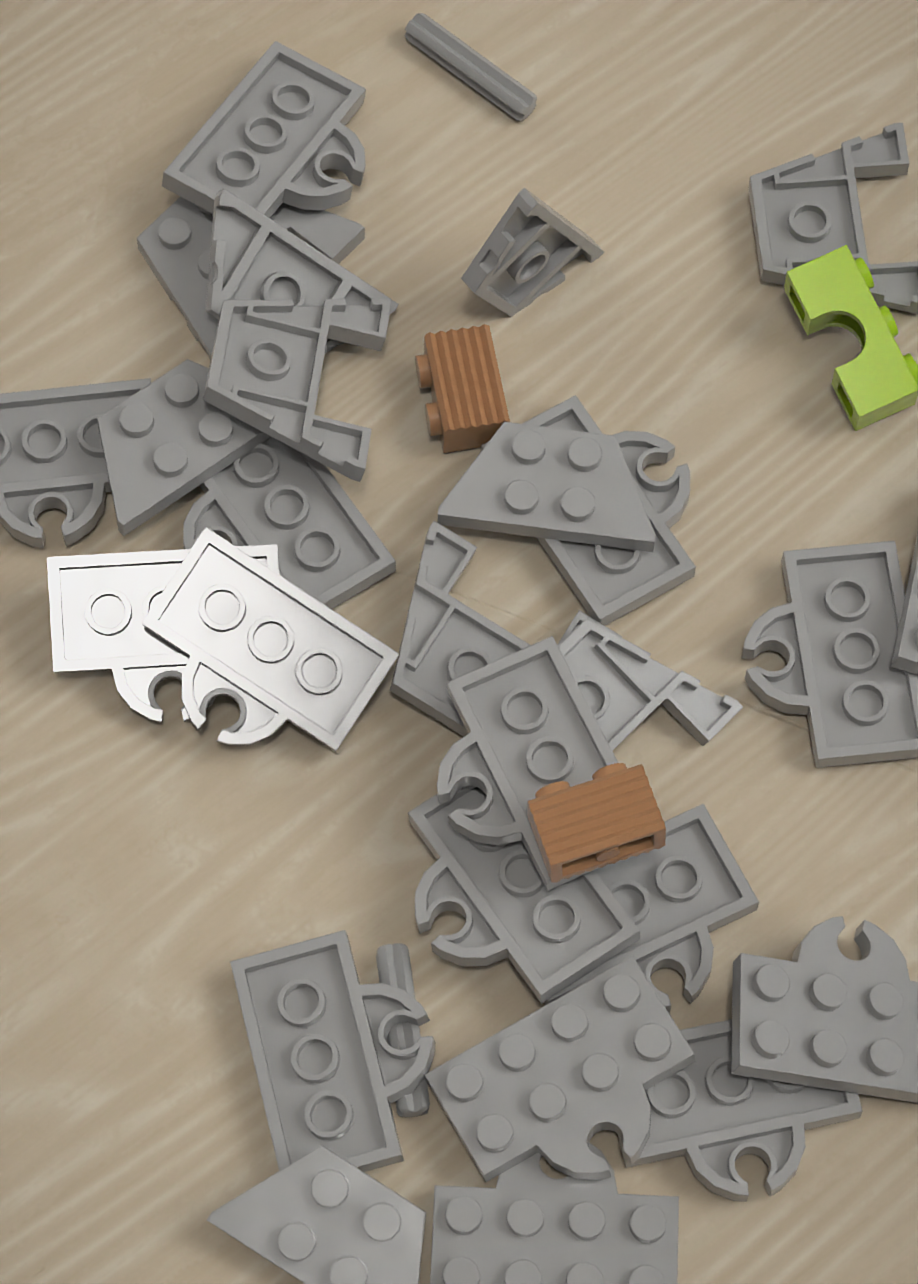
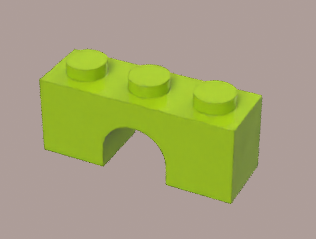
(837, 294)

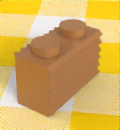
(463, 387)
(596, 821)

